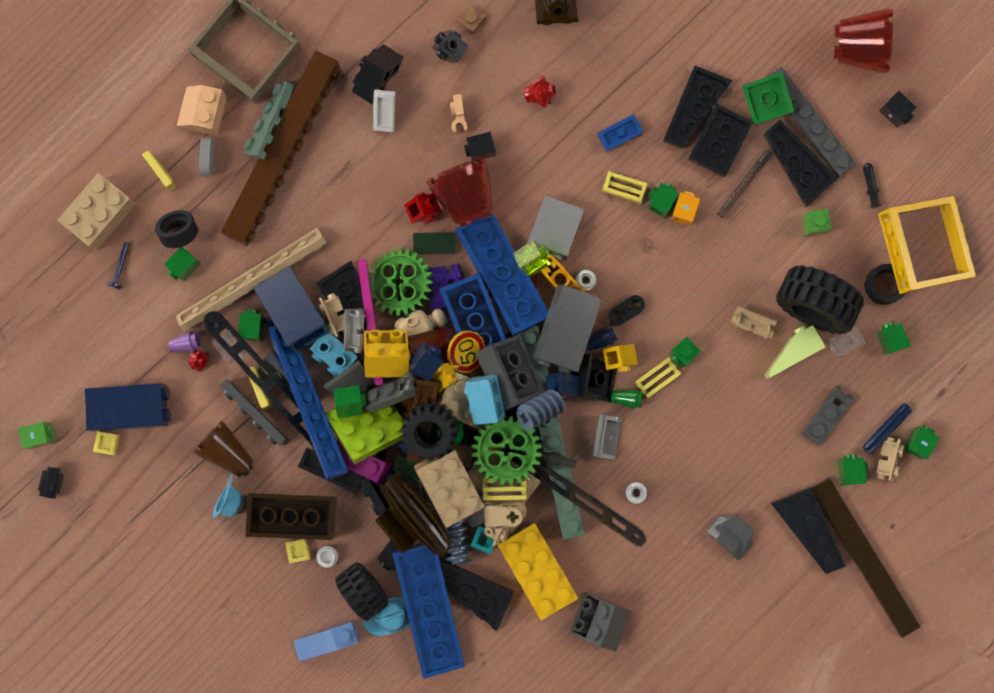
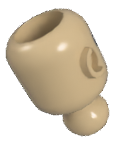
(419, 322)

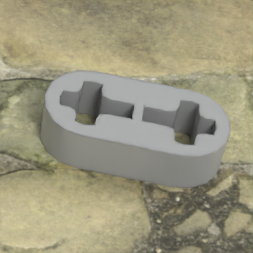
(206, 156)

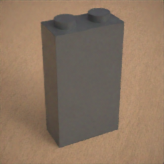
(567, 329)

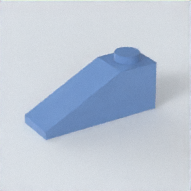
(327, 640)

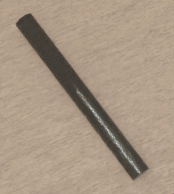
(744, 183)

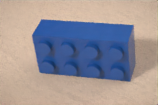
(472, 309)

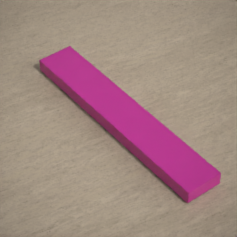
(368, 304)

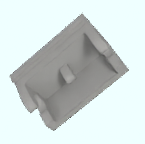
(606, 437)

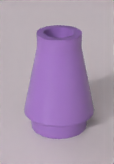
(186, 343)

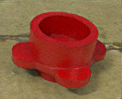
(198, 360)

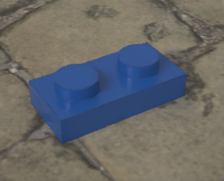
(620, 133)

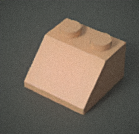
(202, 109)

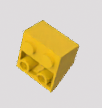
(386, 353)

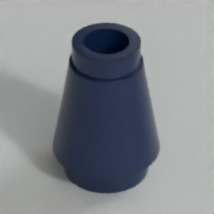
(601, 338)

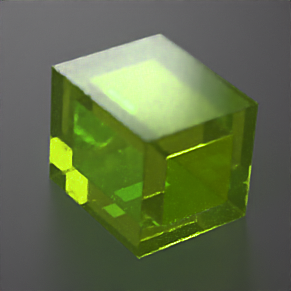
(532, 258)

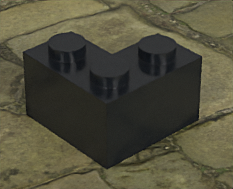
(376, 71)

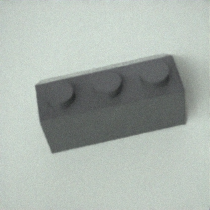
(514, 371)

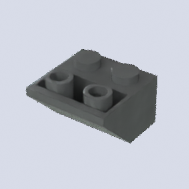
(600, 622)

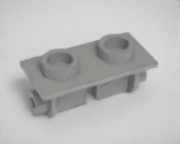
(354, 330)

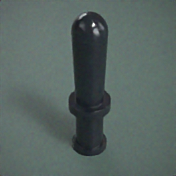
(871, 185)

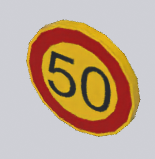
(463, 350)

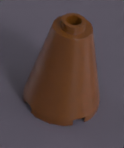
(225, 451)

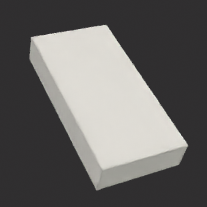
(384, 111)

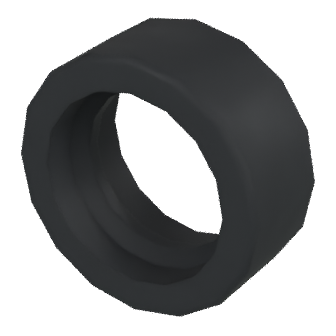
(181, 237)
(870, 288)

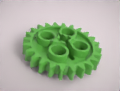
(419, 282)
(504, 471)

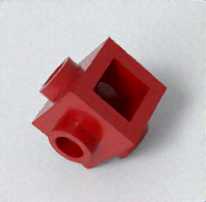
(423, 208)

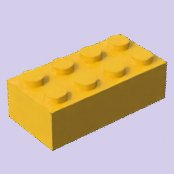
(537, 571)

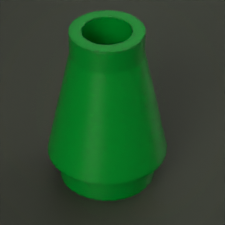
(630, 398)

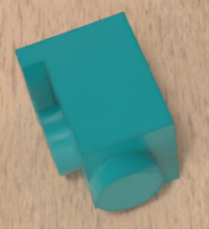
(482, 541)

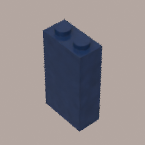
(291, 310)
(127, 407)

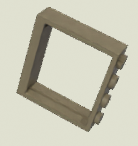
(218, 23)

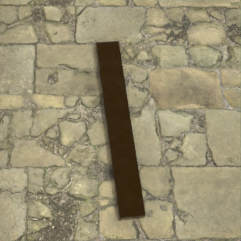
(865, 558)

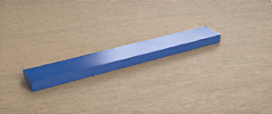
(310, 407)

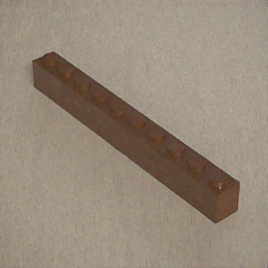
(287, 140)

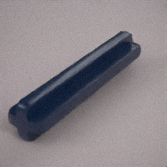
(887, 428)

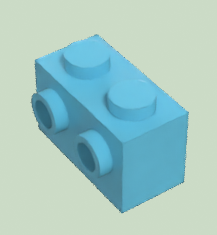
(332, 353)
(484, 399)

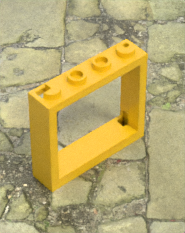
(899, 252)

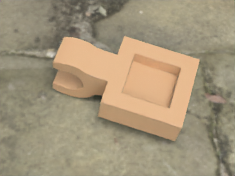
(457, 108)

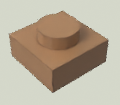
(471, 19)

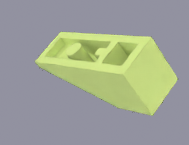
(798, 347)

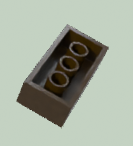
(291, 516)

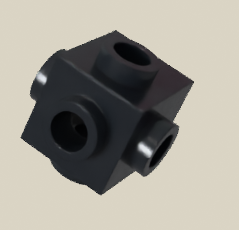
(449, 46)

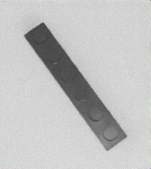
(817, 130)

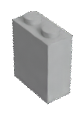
(556, 226)

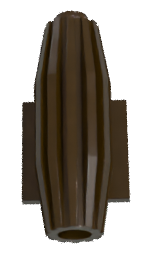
(556, 11)
(411, 519)

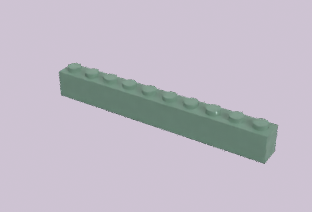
(552, 440)

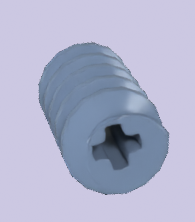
(540, 409)
(458, 545)

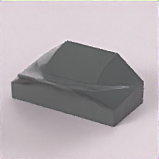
(732, 534)

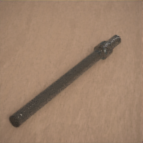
(554, 458)

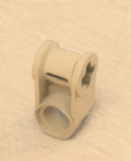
(500, 513)

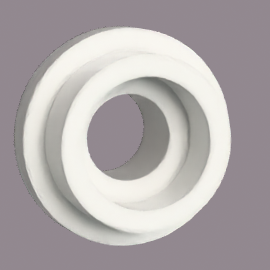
(589, 274)
(643, 492)

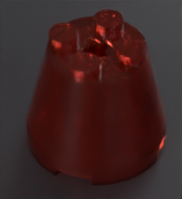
(865, 41)
(464, 191)

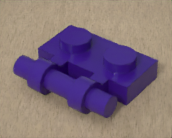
(440, 280)

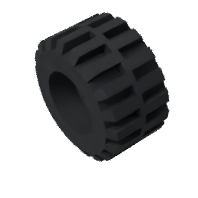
(423, 446)
(361, 591)

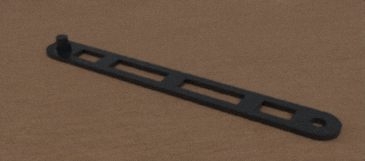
(215, 324)
(570, 494)

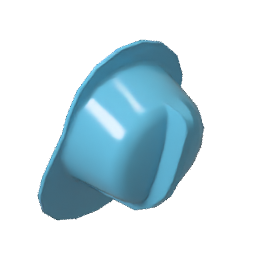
(229, 502)
(390, 619)

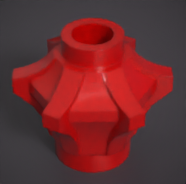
(540, 92)

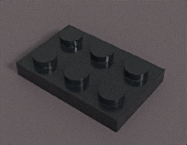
(720, 140)

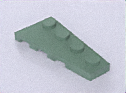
(262, 129)

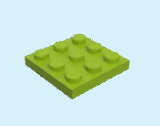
(368, 432)

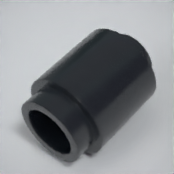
(50, 482)

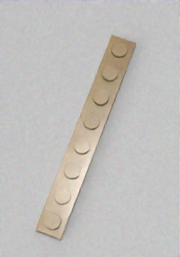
(247, 281)

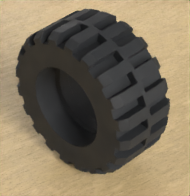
(820, 299)

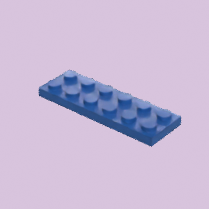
(501, 275)
(428, 611)

